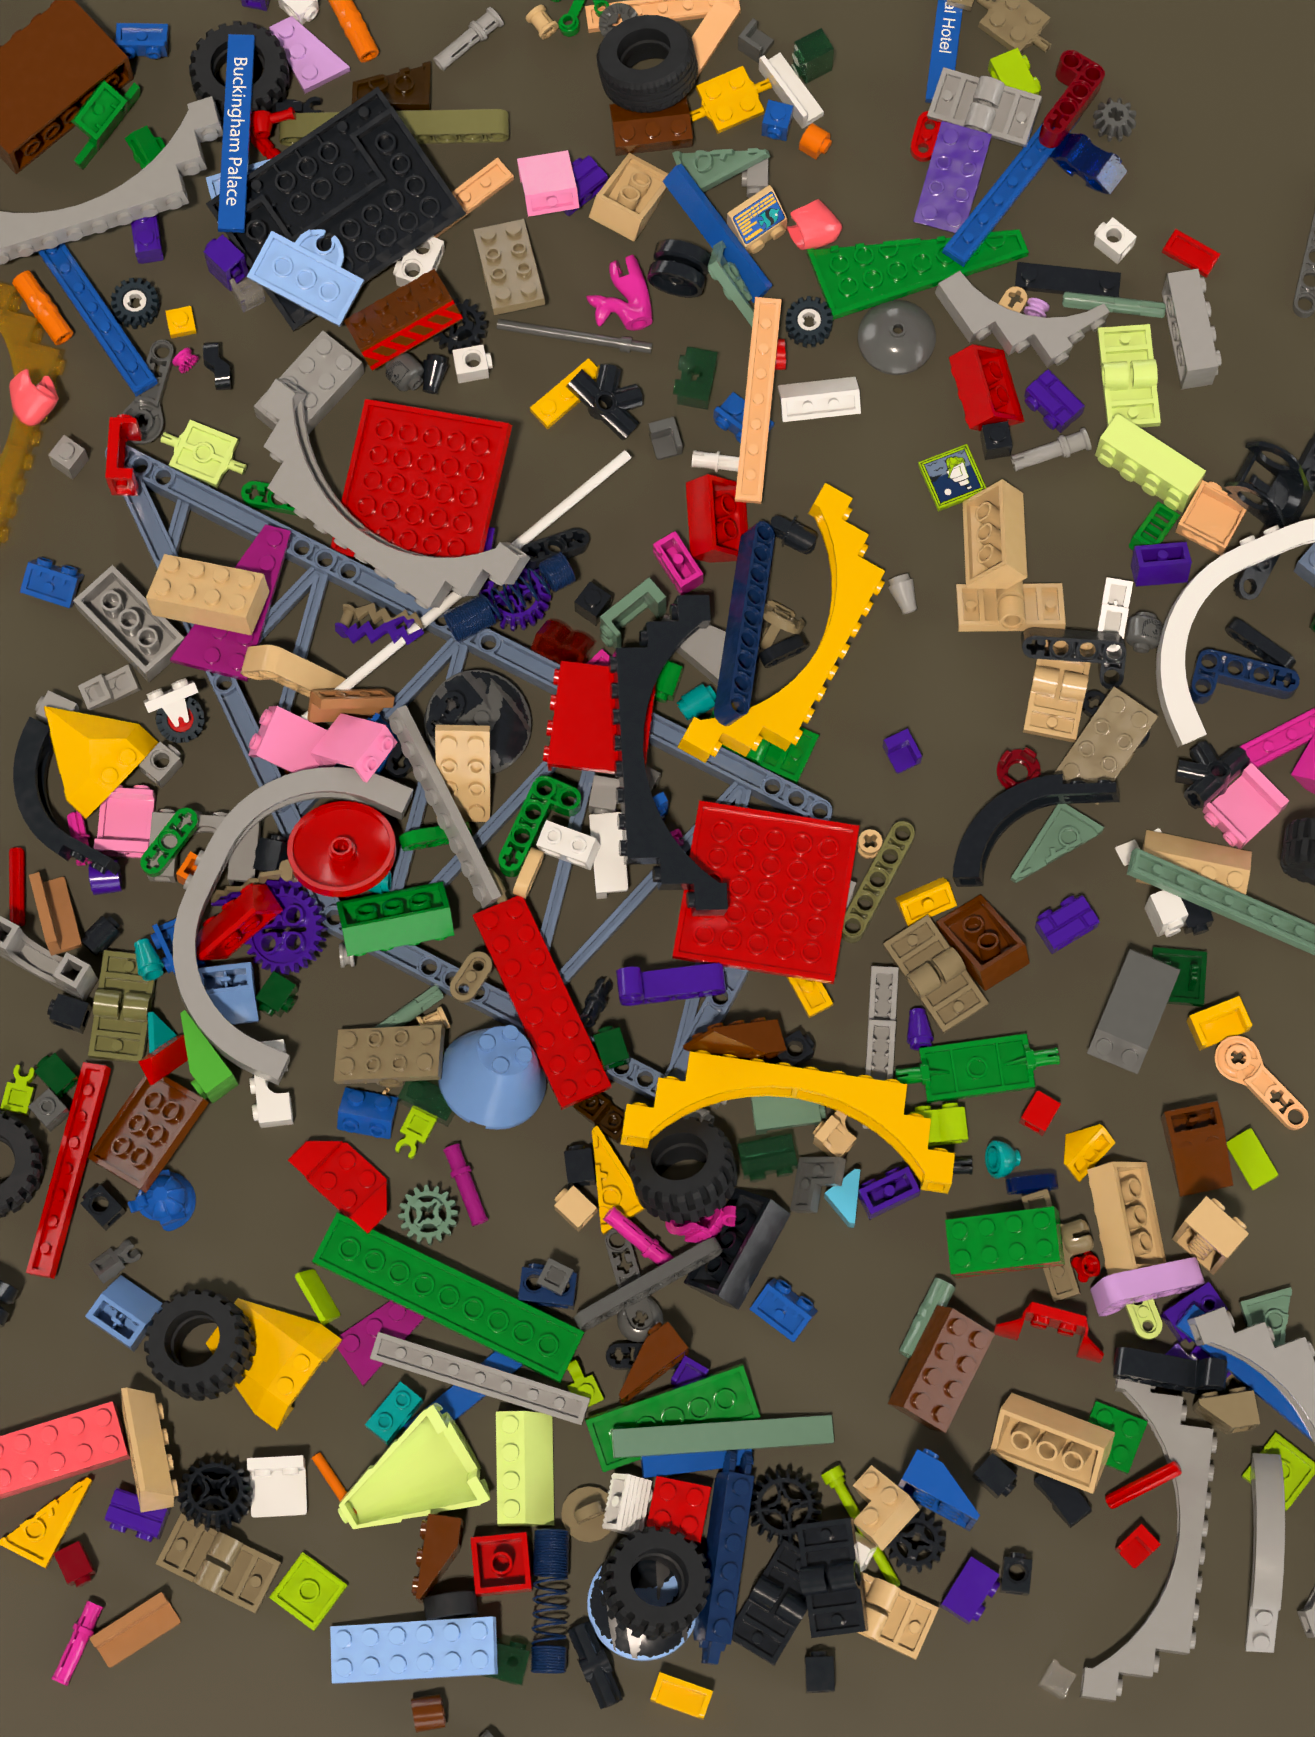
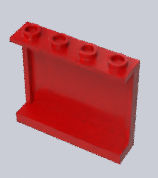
(582, 720)

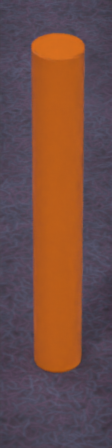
(330, 1476)

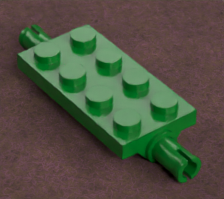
(977, 1068)

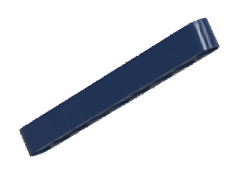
(744, 624)

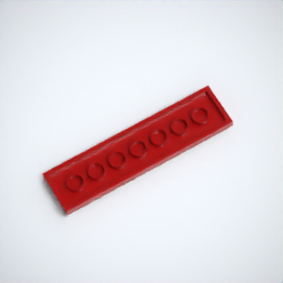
(541, 1002)

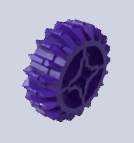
(520, 617)

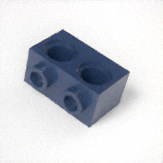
(543, 1296)

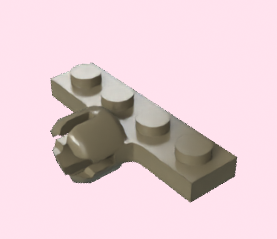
(1062, 1278)

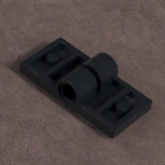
(831, 1577)
(773, 1607)

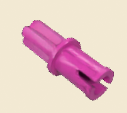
(78, 831)

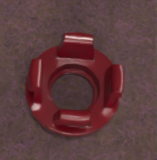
(1025, 757)

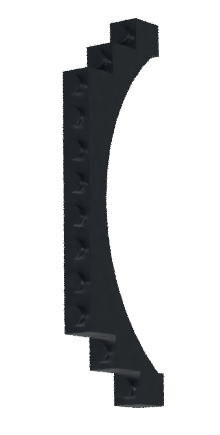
(643, 830)

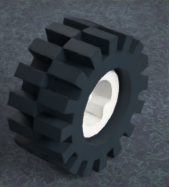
(135, 316)
(802, 333)

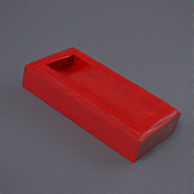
(1191, 253)

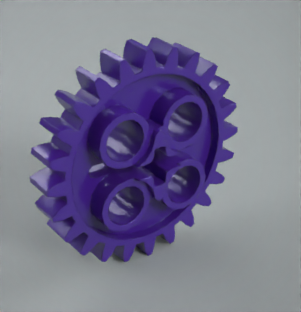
(284, 955)

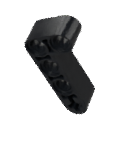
(1072, 651)
(1170, 1371)

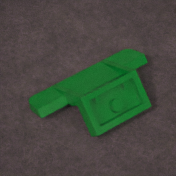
(101, 117)

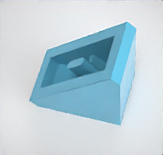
(844, 1198)

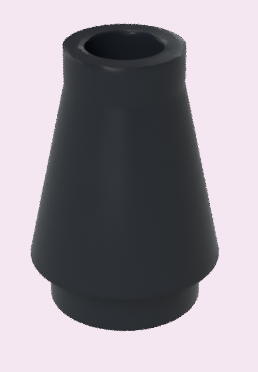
(434, 372)

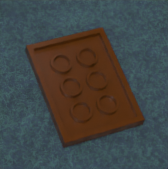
(147, 1131)

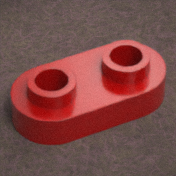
(924, 138)

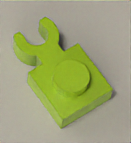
(18, 1094)
(416, 1129)

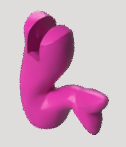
(638, 310)

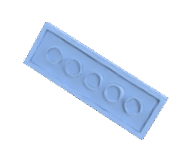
(414, 1650)

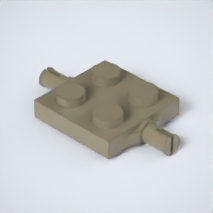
(1015, 23)

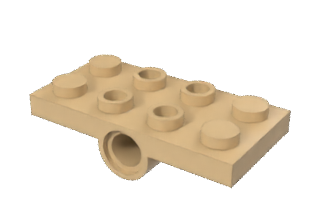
(1010, 608)
(1057, 697)
(466, 768)
(896, 1616)

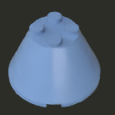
(492, 1077)

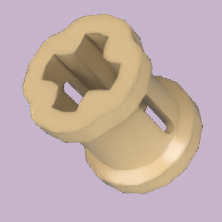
(542, 22)
(869, 836)
(435, 1018)

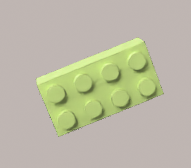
(1149, 463)

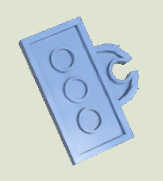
(307, 274)

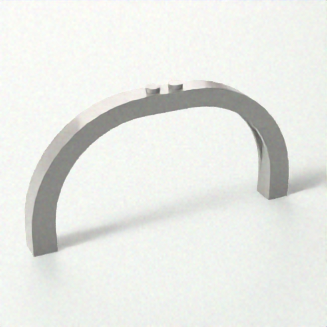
(289, 789)

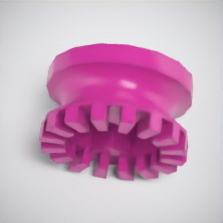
(184, 360)

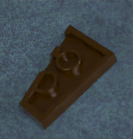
(403, 90)

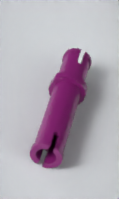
(465, 1184)

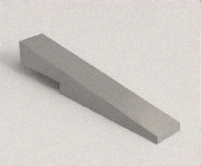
(881, 1023)

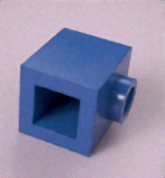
(777, 120)

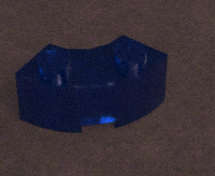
(1097, 167)

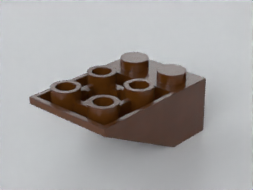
(744, 1040)
(1197, 1148)
(441, 1546)

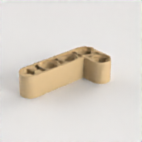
(287, 669)

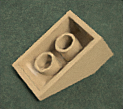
(629, 197)

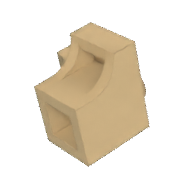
(833, 1136)

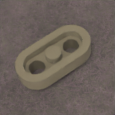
(471, 978)

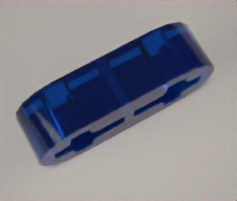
(1031, 1184)

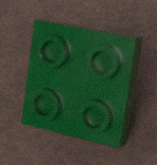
(1190, 984)

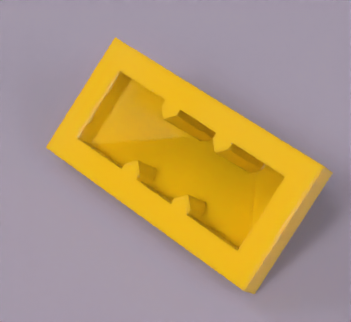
(1085, 1149)

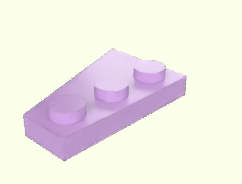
(307, 56)

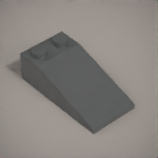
(1133, 1011)

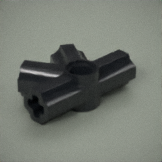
(616, 399)
(1209, 773)

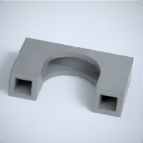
(240, 862)
(64, 973)

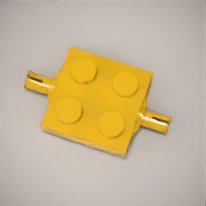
(730, 99)

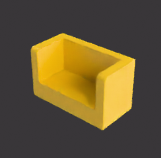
(1219, 1023)
(681, 1696)

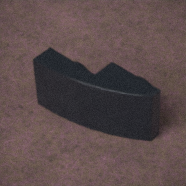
(1064, 1498)

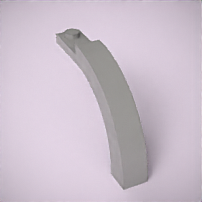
(1268, 1551)

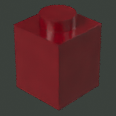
(75, 1564)

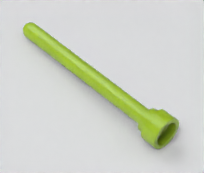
(835, 1480)

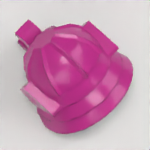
(705, 1228)

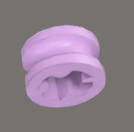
(1036, 307)

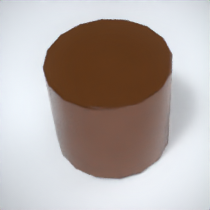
(428, 1713)

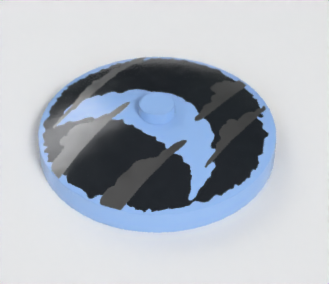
(655, 1586)

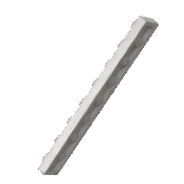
(444, 806)
(480, 1378)

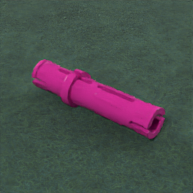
(648, 1246)
(82, 1632)

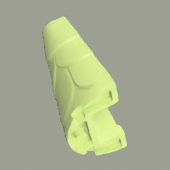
(418, 1475)

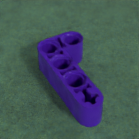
(669, 984)

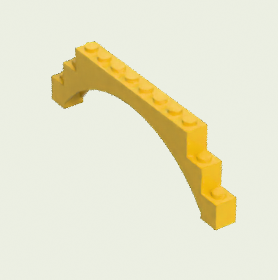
(851, 588)
(865, 1099)

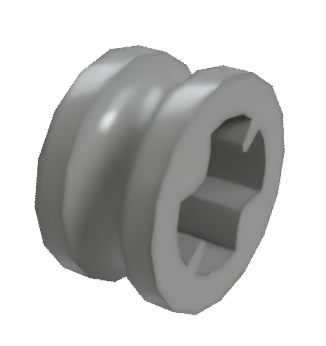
(344, 960)

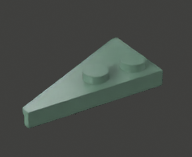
(717, 166)
(731, 281)
(1060, 835)
(1271, 1309)

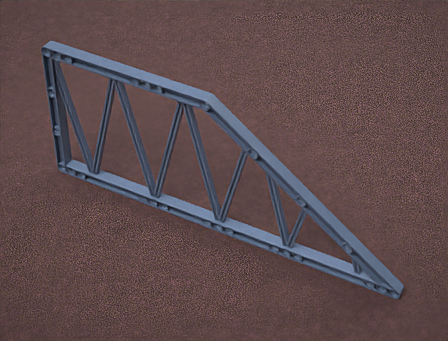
(743, 776)

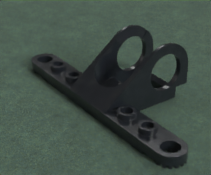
(1281, 501)

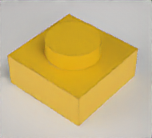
(181, 322)

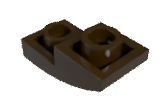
(602, 1112)

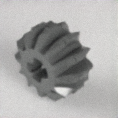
(1114, 119)

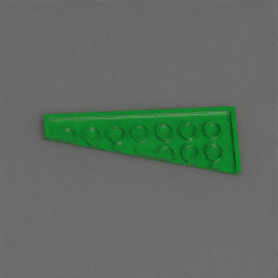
(880, 273)

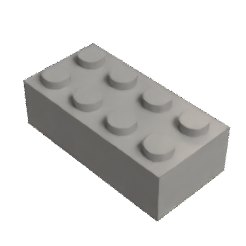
(1190, 328)
(323, 373)
(127, 623)

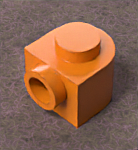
(815, 141)

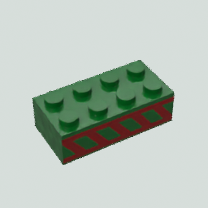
(1005, 1242)

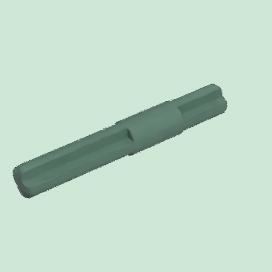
(1114, 304)
(413, 1008)

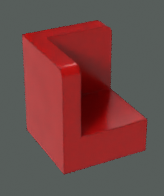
(1040, 1113)
(1137, 1546)

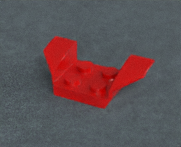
(344, 1180)
(1065, 1321)

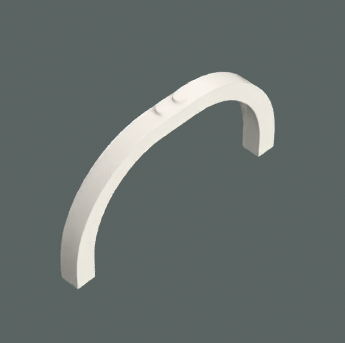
(1170, 657)

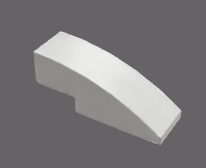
(1114, 608)

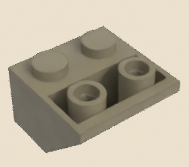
(1229, 1412)

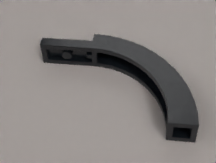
(30, 792)
(1013, 805)

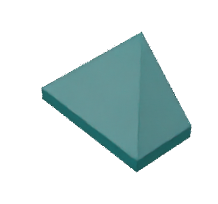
(158, 1032)

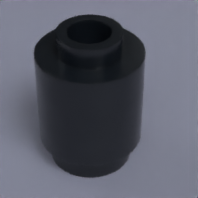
(101, 934)

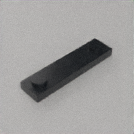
(1066, 279)

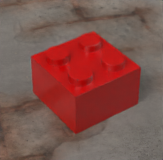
(679, 1507)
(501, 1564)

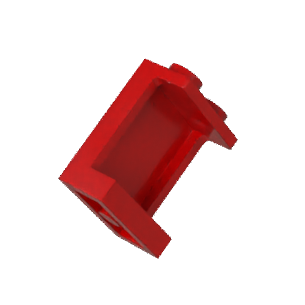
(121, 479)

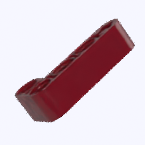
(1083, 82)

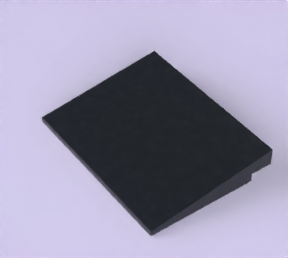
(354, 180)

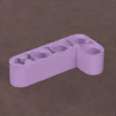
(1145, 1284)

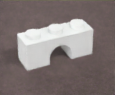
(271, 1107)

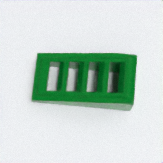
(1141, 538)

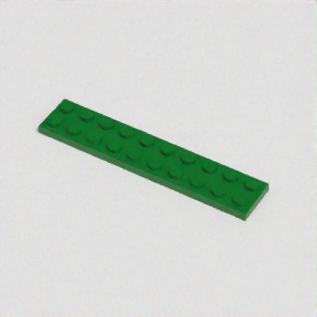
(448, 1298)

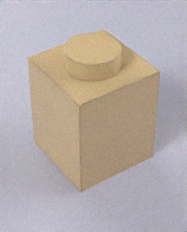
(574, 1207)

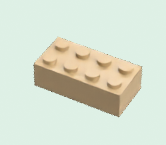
(207, 594)
(1210, 1234)

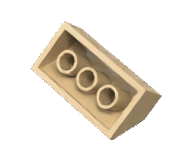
(995, 537)
(1213, 861)
(1126, 1216)
(1051, 1442)
(147, 1450)

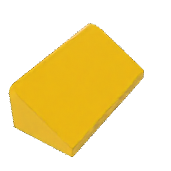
(926, 900)

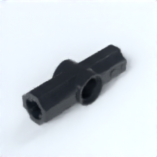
(595, 1665)

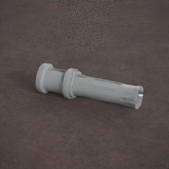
(477, 32)
(1062, 447)

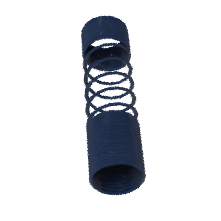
(477, 615)
(549, 1561)

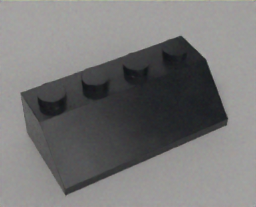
(744, 1249)

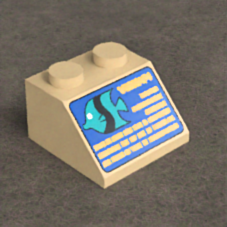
(758, 220)

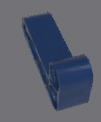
(1245, 680)

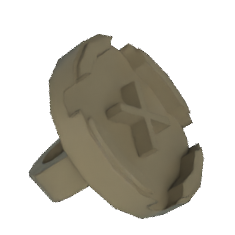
(778, 618)
(584, 1514)

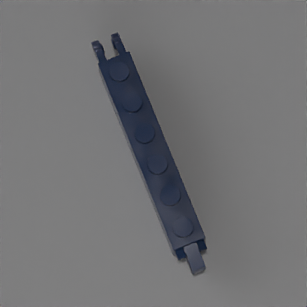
(724, 1555)

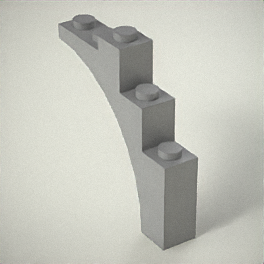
(1015, 331)

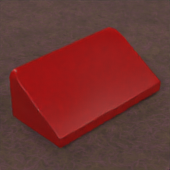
(164, 1059)

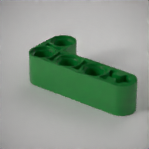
(531, 827)

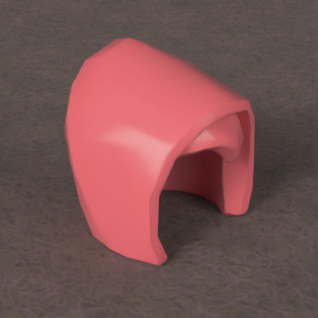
(814, 226)
(32, 402)

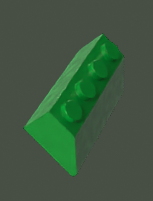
(395, 919)

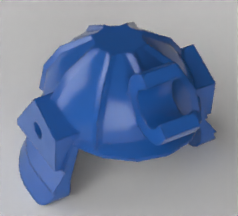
(167, 1200)

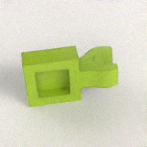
(584, 1386)

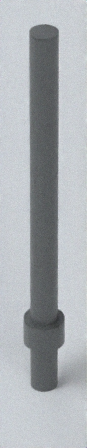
(624, 344)

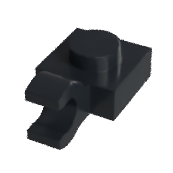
(298, 106)

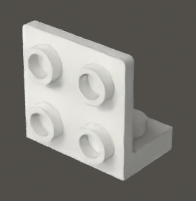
(278, 1486)

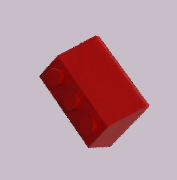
(985, 387)
(714, 519)
(237, 922)

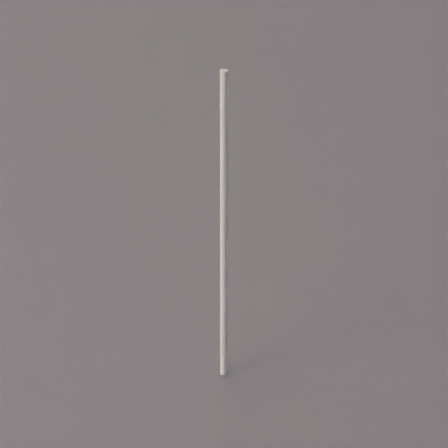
(452, 598)

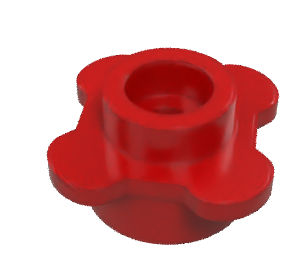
(1092, 1264)

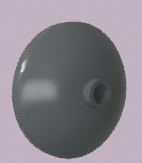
(891, 351)

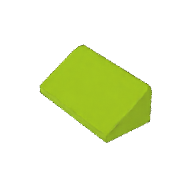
(1251, 1159)
(317, 1296)

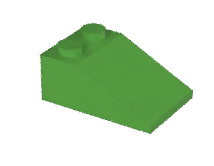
(209, 1071)

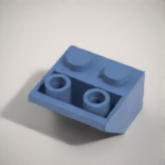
(232, 991)
(124, 1312)

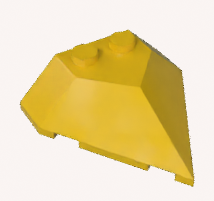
(94, 754)

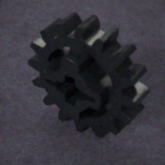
(468, 330)
(928, 1545)

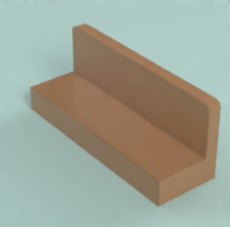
(360, 703)
(55, 914)
(135, 1630)

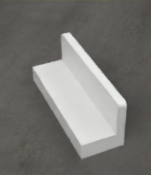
(790, 89)
(819, 399)
(608, 866)

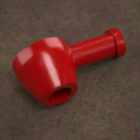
(263, 121)

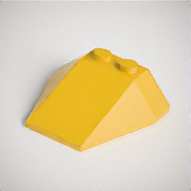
(284, 1359)

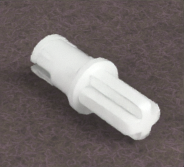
(714, 461)

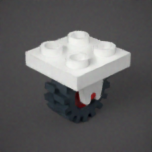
(177, 714)

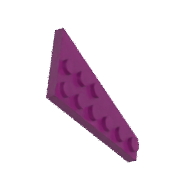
(225, 650)

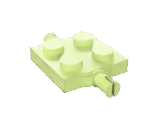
(203, 453)

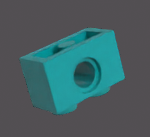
(394, 1413)

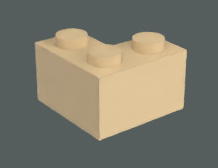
(887, 1508)

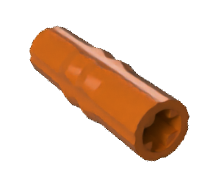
(355, 29)
(42, 307)

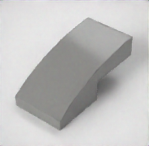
(109, 688)

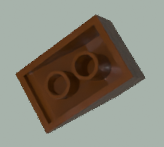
(984, 942)
(657, 1355)

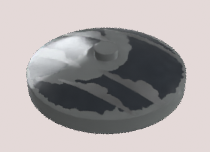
(492, 703)

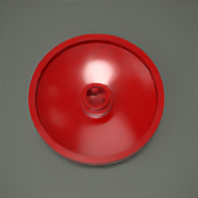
(341, 849)

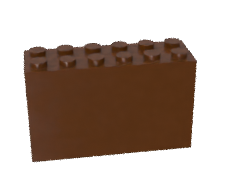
(49, 77)

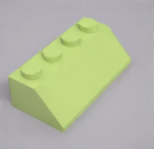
(524, 1469)

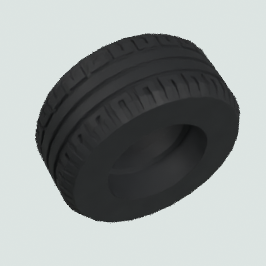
(644, 39)

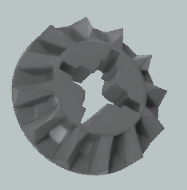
(610, 16)

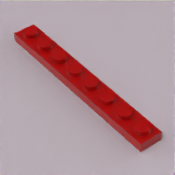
(68, 1170)

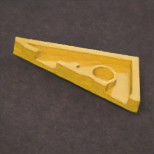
(613, 1182)
(43, 1533)

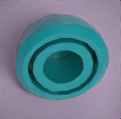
(1001, 1159)

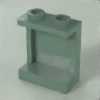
(642, 597)
(784, 1112)

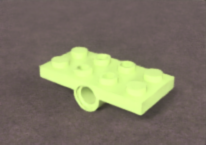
(1129, 374)

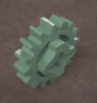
(419, 1207)

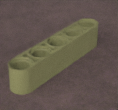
(882, 870)

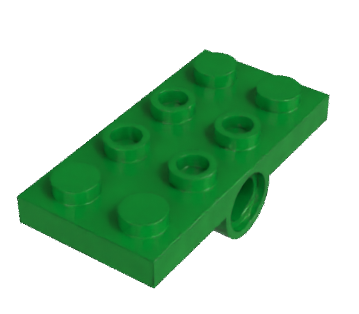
(787, 763)

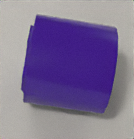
(104, 883)

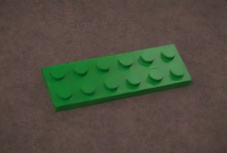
(710, 1399)

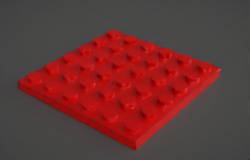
(425, 478)
(783, 892)

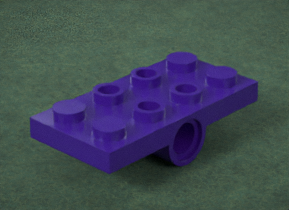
(952, 177)

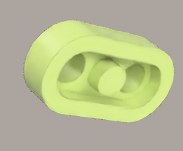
(1145, 1313)

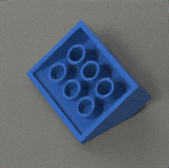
(934, 1488)

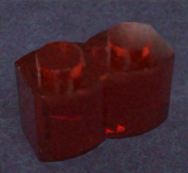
(560, 644)

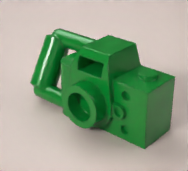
(144, 146)

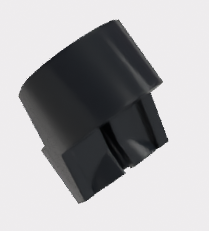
(220, 368)

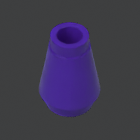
(919, 1031)

